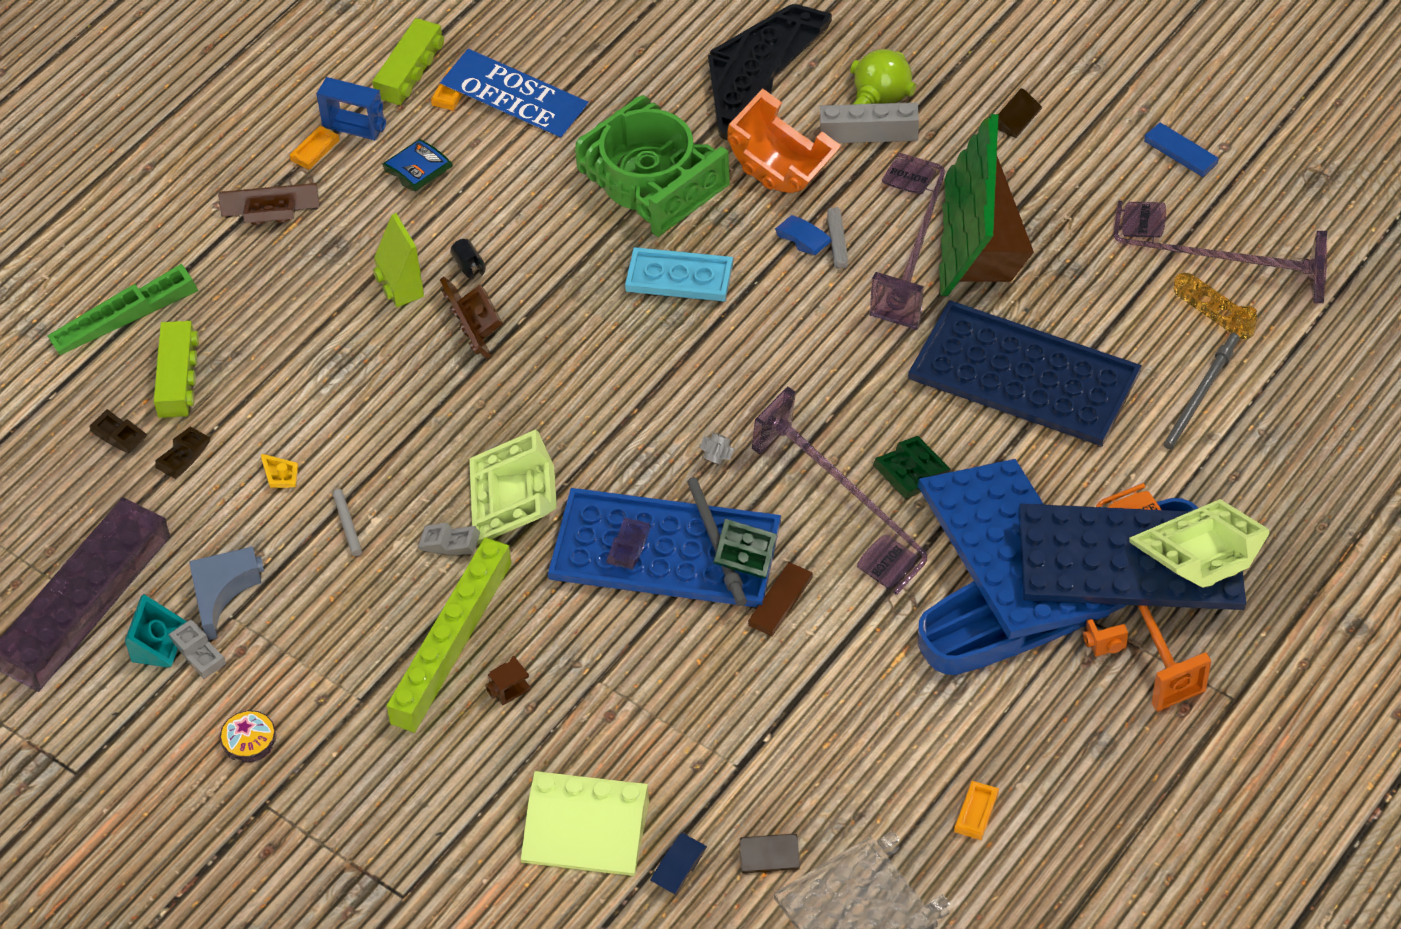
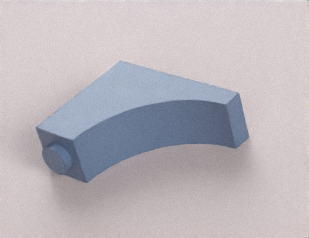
(221, 579)

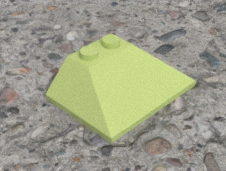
(511, 485)
(1205, 543)

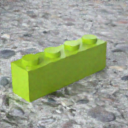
(408, 61)
(175, 369)

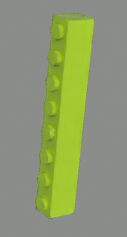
(449, 635)

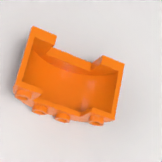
(773, 149)

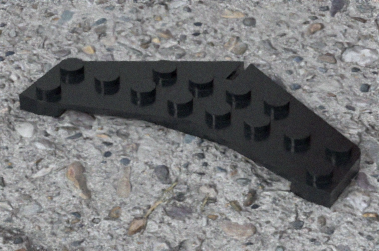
(757, 55)

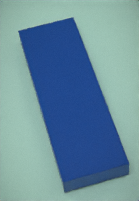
(1181, 149)

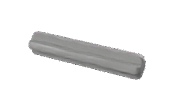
(837, 237)

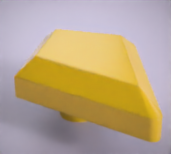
(280, 472)

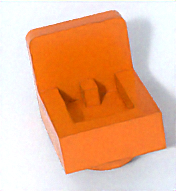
(1106, 640)

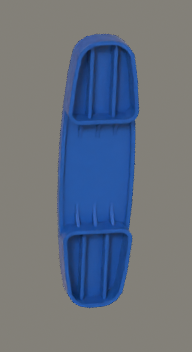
(965, 635)

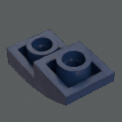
(678, 863)

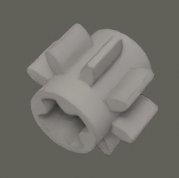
(716, 448)

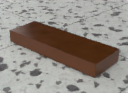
(780, 599)

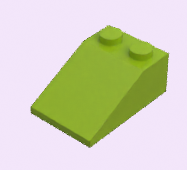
(398, 264)

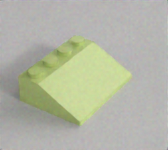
(585, 823)

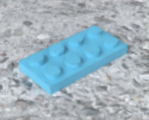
(679, 274)

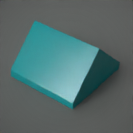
(149, 634)

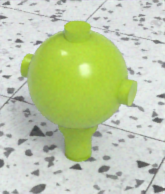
(882, 77)

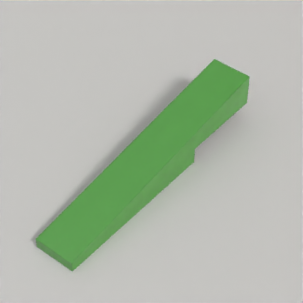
(124, 309)

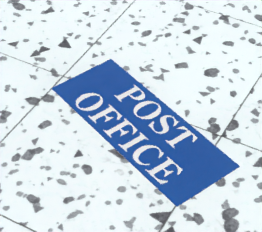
(514, 92)

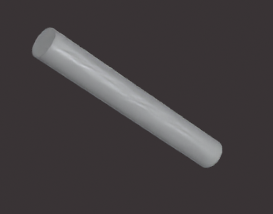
(347, 522)

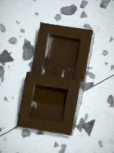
(118, 433)
(183, 454)

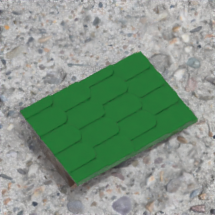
(980, 218)

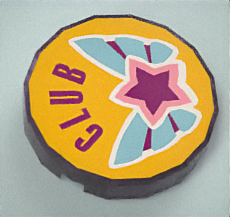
(248, 736)

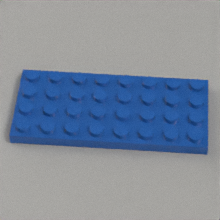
(982, 523)
(675, 555)

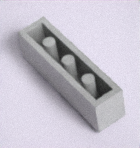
(870, 122)

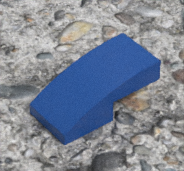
(804, 234)

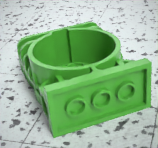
(659, 167)

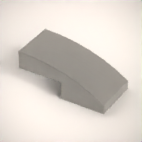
(449, 541)
(197, 649)

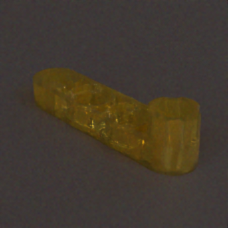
(1240, 321)

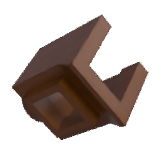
(507, 681)

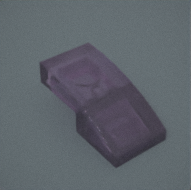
(629, 543)

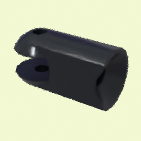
(467, 257)

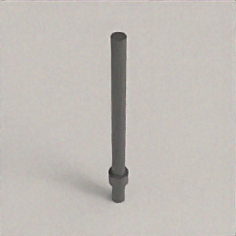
(1222, 357)
(732, 579)

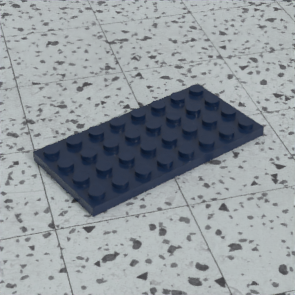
(1025, 372)
(1088, 558)

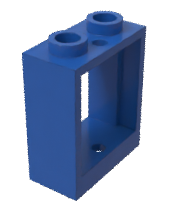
(332, 117)

